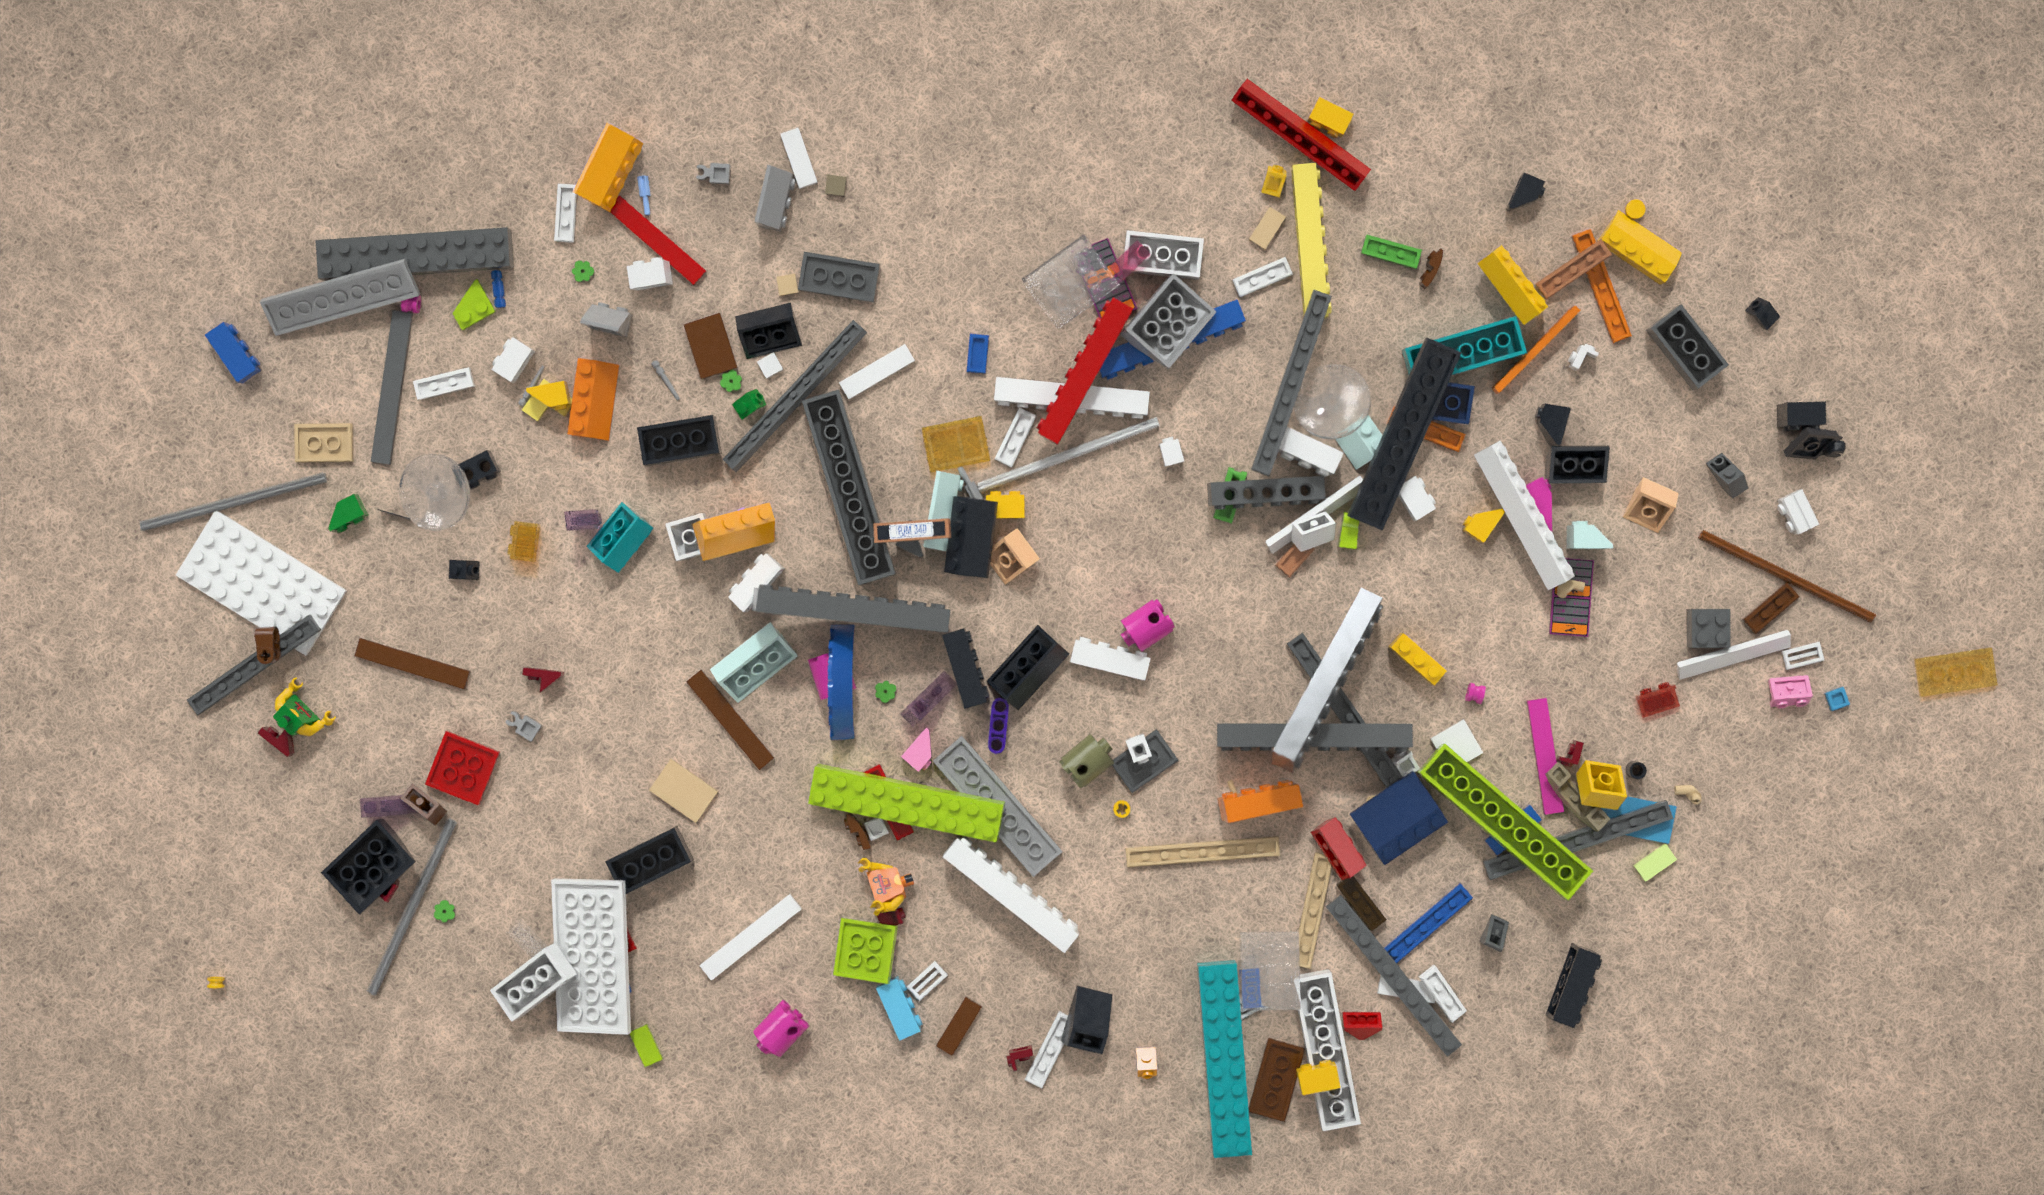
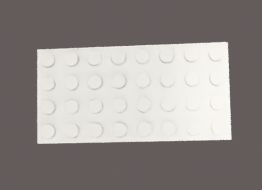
(258, 579)
(593, 938)

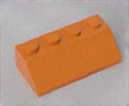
(593, 399)

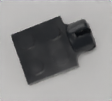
(1814, 443)

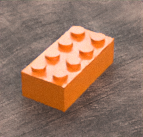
(1259, 802)

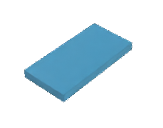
(1659, 832)

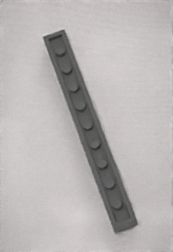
(1291, 383)
(794, 395)
(1345, 710)
(1587, 837)
(1393, 975)

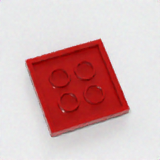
(462, 768)

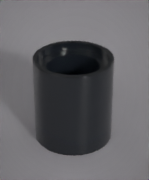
(1643, 770)

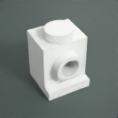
(1132, 743)

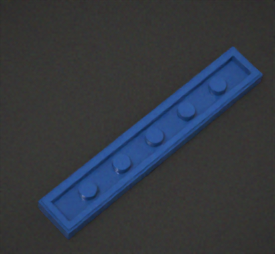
(1428, 923)

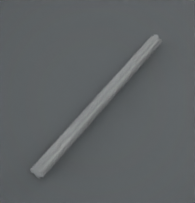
(232, 502)
(407, 916)

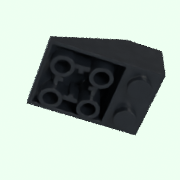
(1088, 1020)

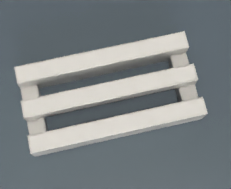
(1786, 659)
(939, 969)

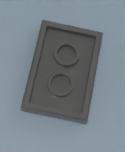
(1136, 774)

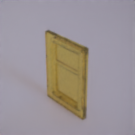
(956, 444)

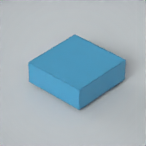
(1837, 698)

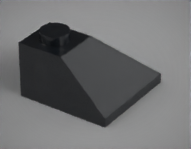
(1552, 422)

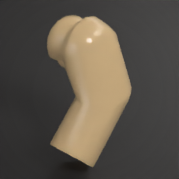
(1568, 586)
(1690, 791)

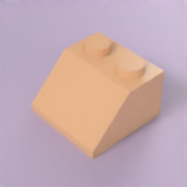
(1651, 505)
(1012, 556)

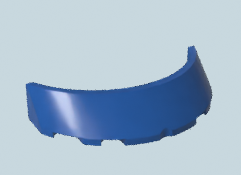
(841, 681)

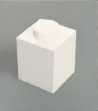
(1171, 451)

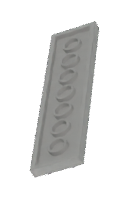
(340, 297)
(1018, 827)

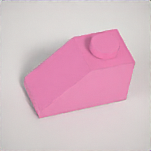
(920, 751)

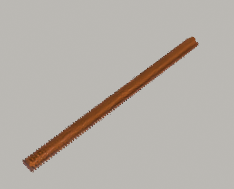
(1794, 579)

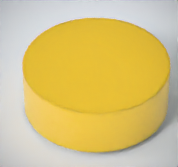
(1635, 209)

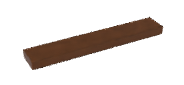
(412, 663)
(730, 719)

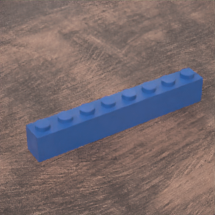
(1127, 356)

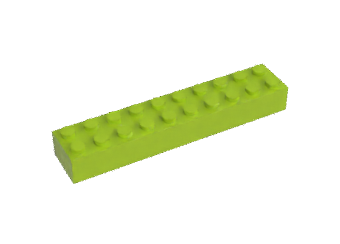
(906, 802)
(1505, 821)

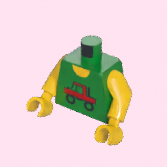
(295, 715)

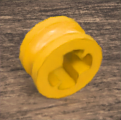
(1127, 810)
(215, 982)

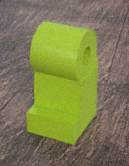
(1348, 532)

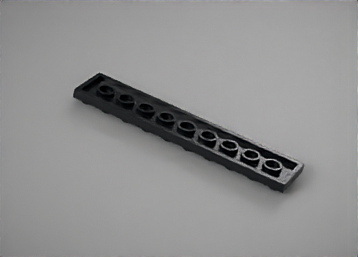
(1404, 433)

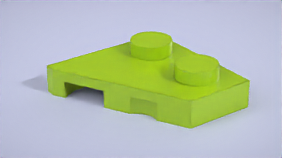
(473, 306)

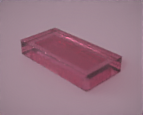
(1129, 260)

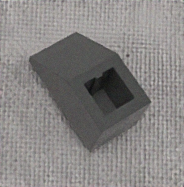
(1728, 475)

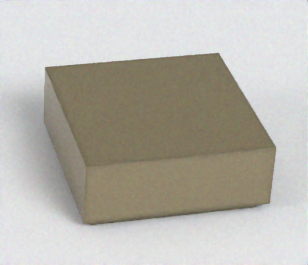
(836, 185)

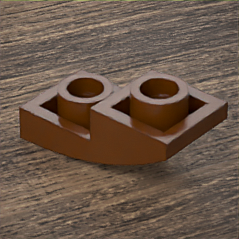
(1434, 262)
(854, 825)

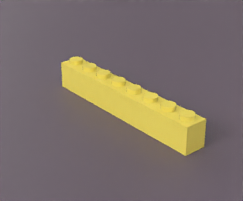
(1310, 231)

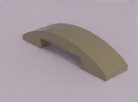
(1570, 796)

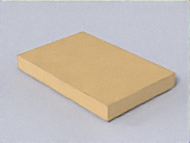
(323, 442)
(683, 790)

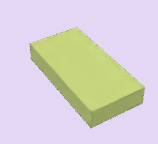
(1655, 862)

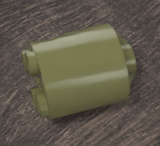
(1092, 756)

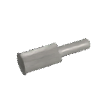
(970, 487)

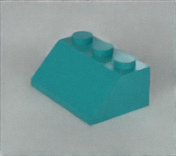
(619, 537)

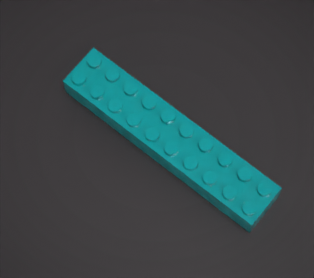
(1224, 1058)

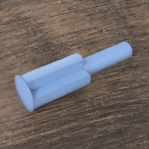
(644, 192)

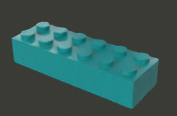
(1479, 345)

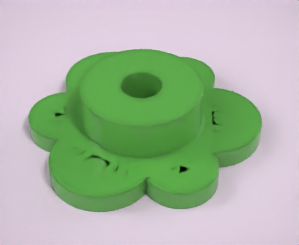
(577, 271)
(731, 375)
(885, 697)
(444, 905)

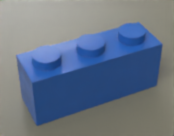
(233, 352)

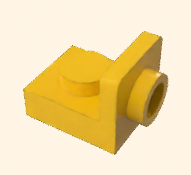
(1274, 180)

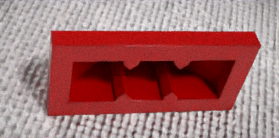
(1362, 1024)

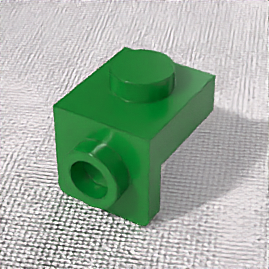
(749, 403)

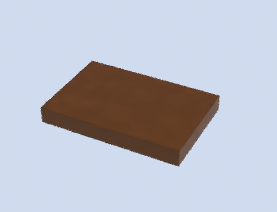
(710, 346)

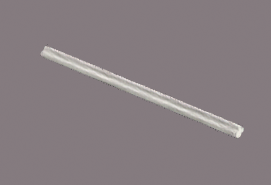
(1068, 454)

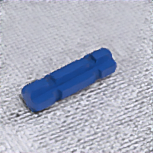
(498, 289)

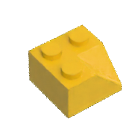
(1601, 785)

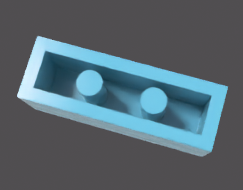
(899, 1008)

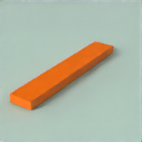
(1604, 291)
(1543, 341)

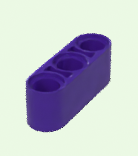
(994, 734)

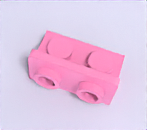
(1790, 691)

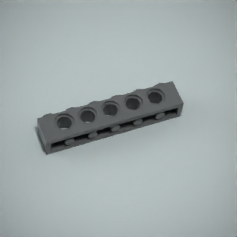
(1314, 484)

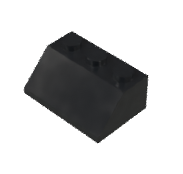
(768, 330)
(1577, 464)

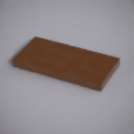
(1276, 1079)

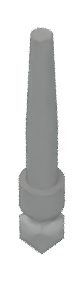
(660, 371)
(526, 395)

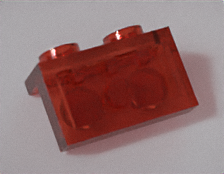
(1657, 700)

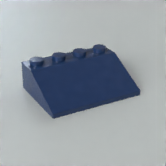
(1398, 818)

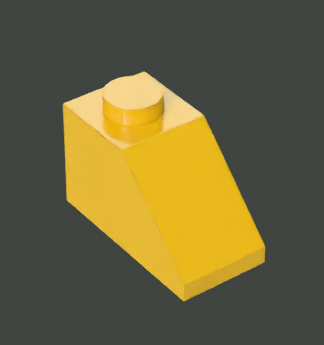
(553, 395)
(1481, 524)

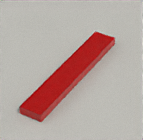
(657, 240)

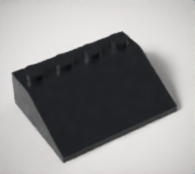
(369, 865)

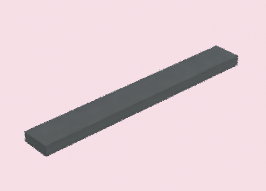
(391, 387)
(251, 667)

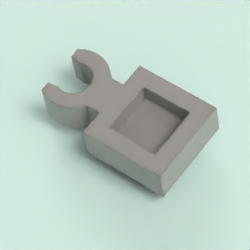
(717, 173)
(526, 727)

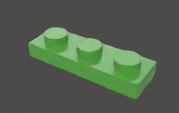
(1391, 251)

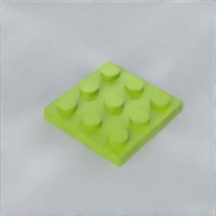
(865, 950)

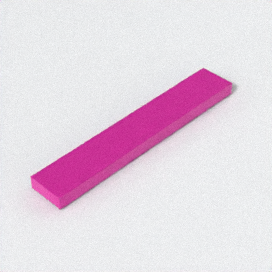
(1544, 752)

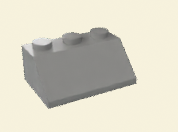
(774, 199)

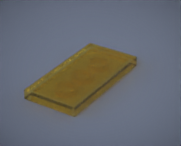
(1955, 671)

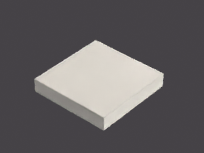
(1460, 740)

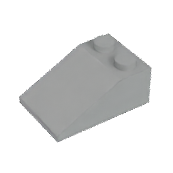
(608, 320)

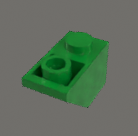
(346, 512)

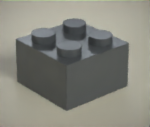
(1708, 628)

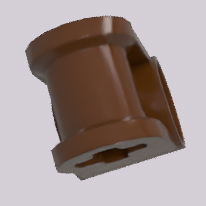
(267, 642)

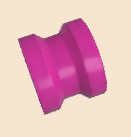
(412, 304)
(1475, 693)

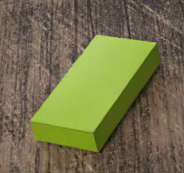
(646, 1045)

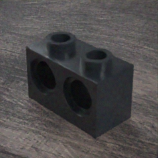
(475, 465)

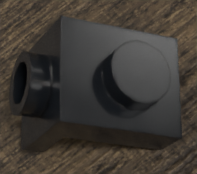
(1763, 312)
(464, 569)

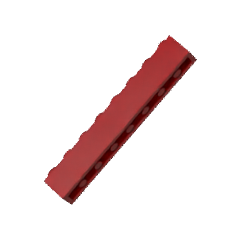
(1301, 134)
(1085, 371)

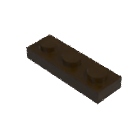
(1361, 902)

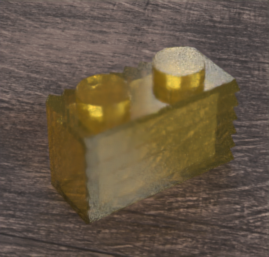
(524, 541)

